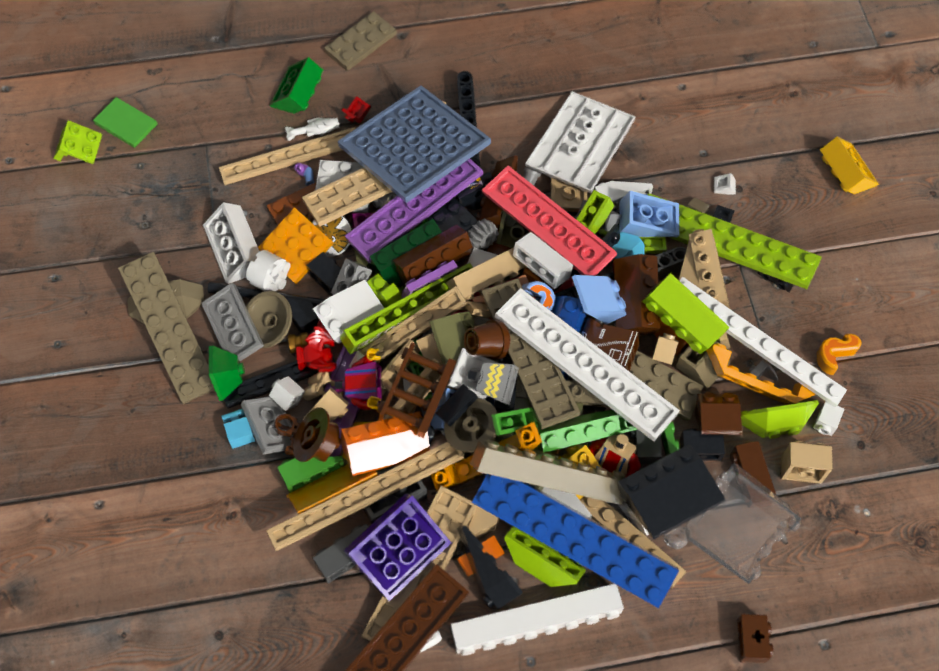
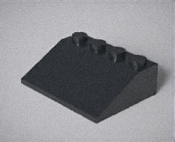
(671, 491)

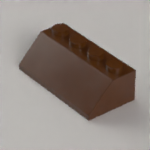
(490, 210)
(445, 247)
(636, 279)

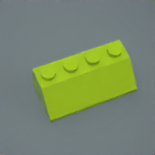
(685, 314)

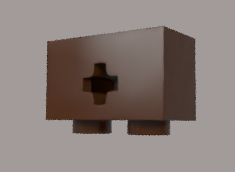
(748, 648)

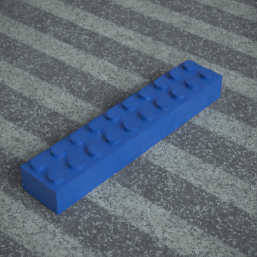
(578, 537)

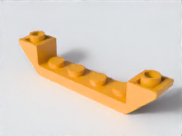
(720, 357)
(462, 471)

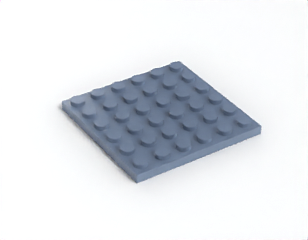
(414, 143)

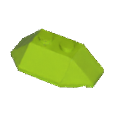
(778, 420)
(541, 560)

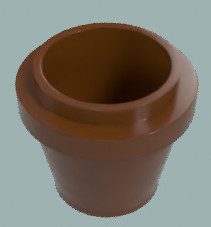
(488, 339)

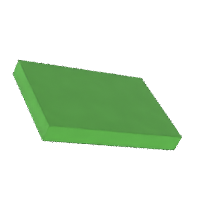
(125, 122)

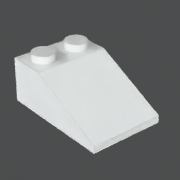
(347, 308)

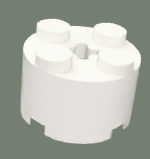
(268, 271)

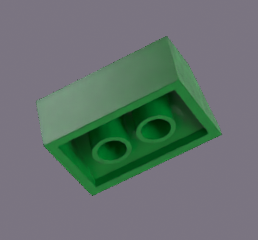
(297, 86)

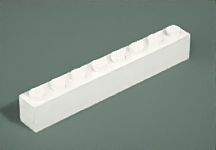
(536, 619)

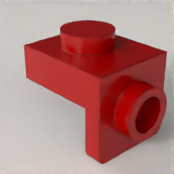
(357, 110)

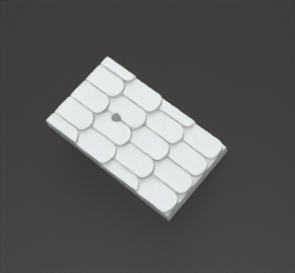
(580, 142)

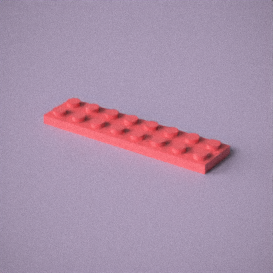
(549, 222)

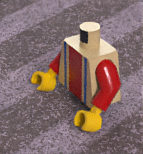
(616, 454)

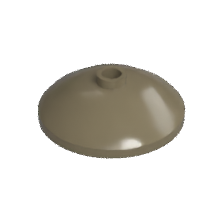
(266, 309)

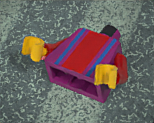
(363, 382)

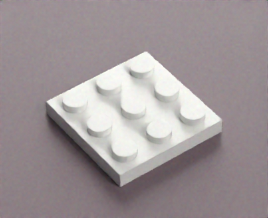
(334, 170)

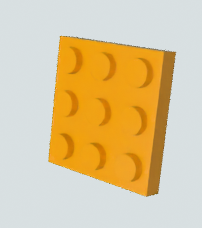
(297, 243)

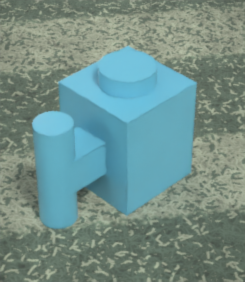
(238, 430)

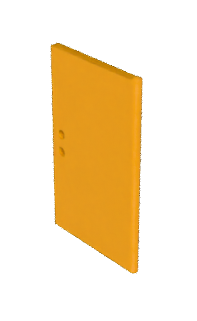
(327, 488)

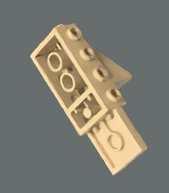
(703, 269)

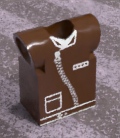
(612, 340)

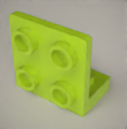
(78, 142)

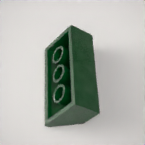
(382, 260)

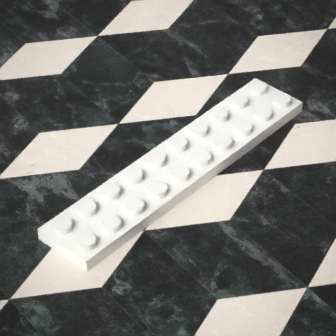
(587, 364)

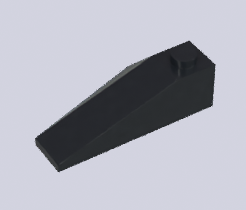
(492, 582)

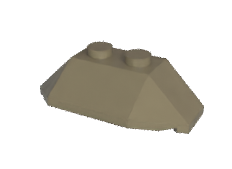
(188, 294)

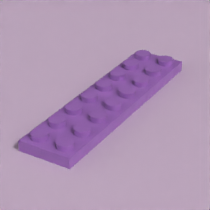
(399, 218)

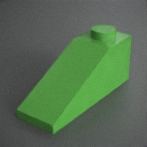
(508, 422)
(298, 474)

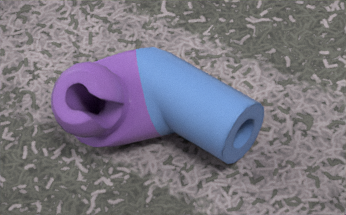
(306, 172)

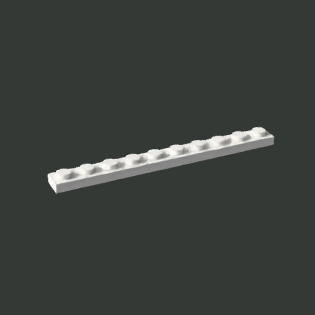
(772, 350)

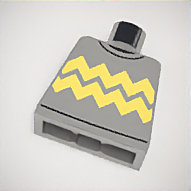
(495, 380)

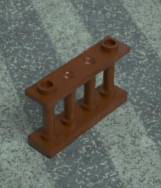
(428, 405)

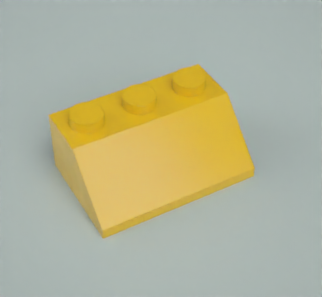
(848, 166)

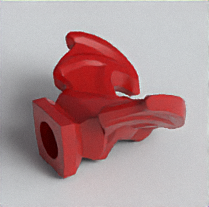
(313, 354)

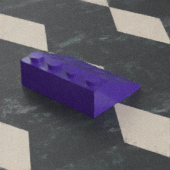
(397, 546)

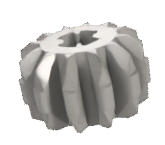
(483, 234)

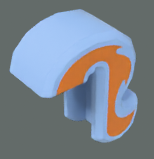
(542, 292)

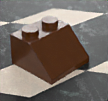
(718, 413)

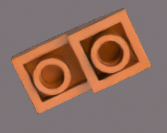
(490, 546)

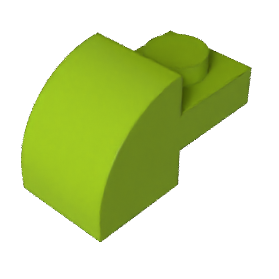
(385, 293)

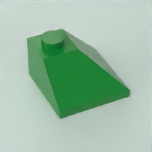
(224, 371)

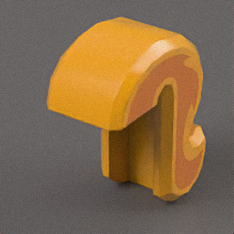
(835, 347)

